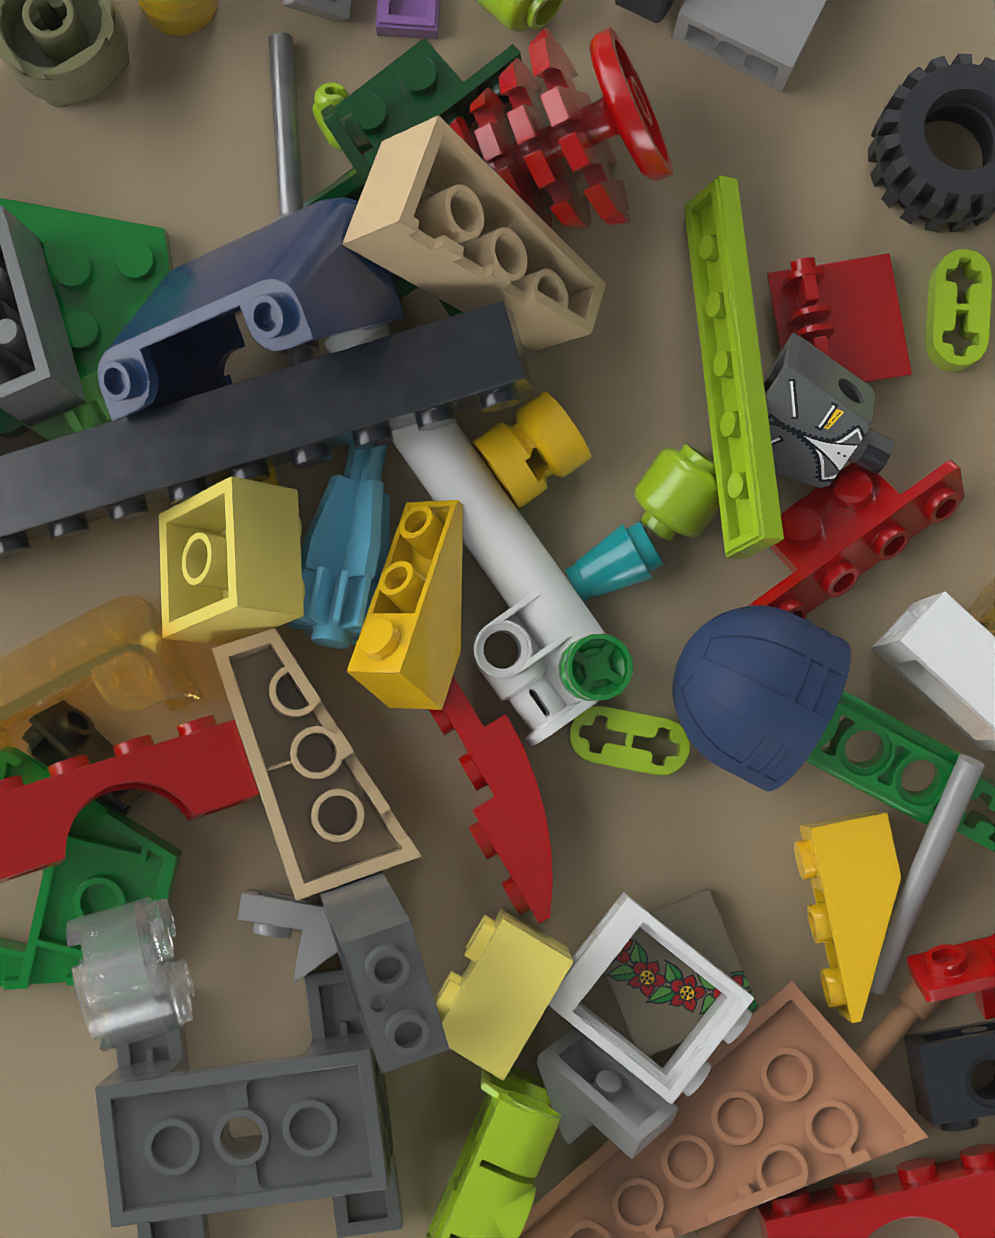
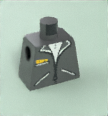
(820, 417)

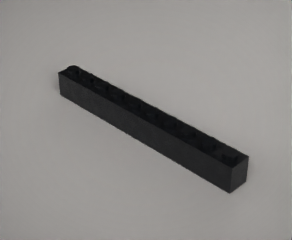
(262, 423)

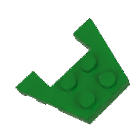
(99, 276)
(104, 866)

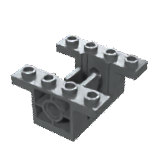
(317, 1115)

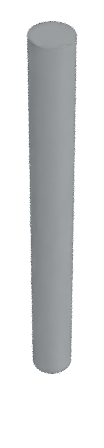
(926, 866)

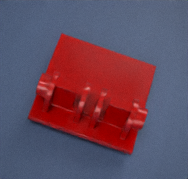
(845, 312)

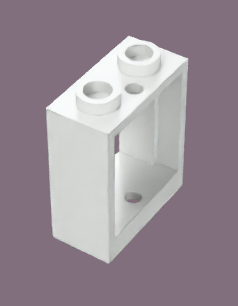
(948, 662)
(688, 1064)

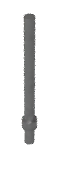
(287, 148)

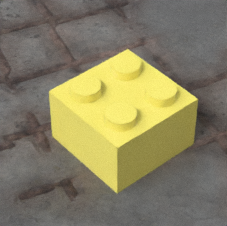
(231, 562)
(501, 991)

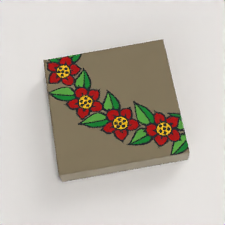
(660, 992)

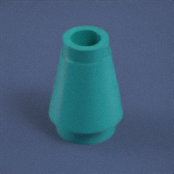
(615, 562)

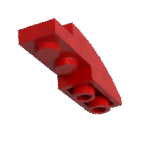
(515, 817)

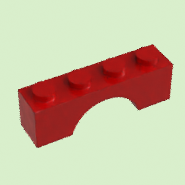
(194, 772)
(949, 1192)

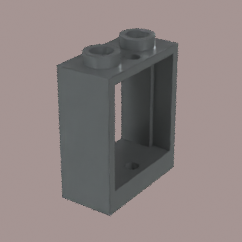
(384, 971)

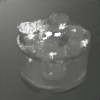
(129, 974)

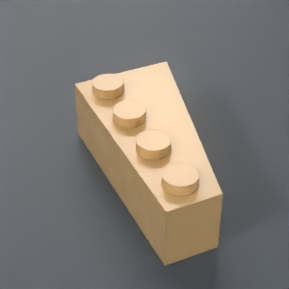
(468, 238)
(311, 783)

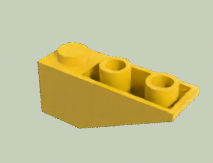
(415, 613)
(854, 893)

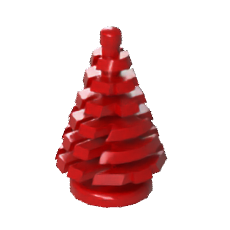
(570, 132)

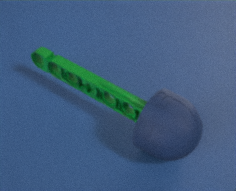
(769, 693)

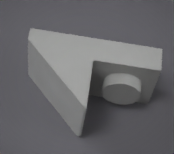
(279, 913)
(599, 1091)

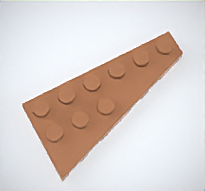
(767, 1120)

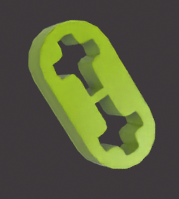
(973, 310)
(631, 725)

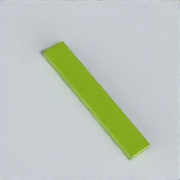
(732, 370)

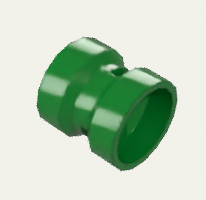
(606, 670)

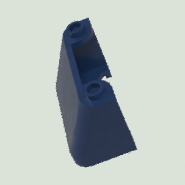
(284, 278)

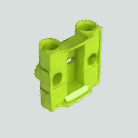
(501, 1157)

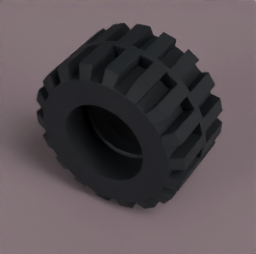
(907, 165)

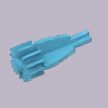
(345, 551)

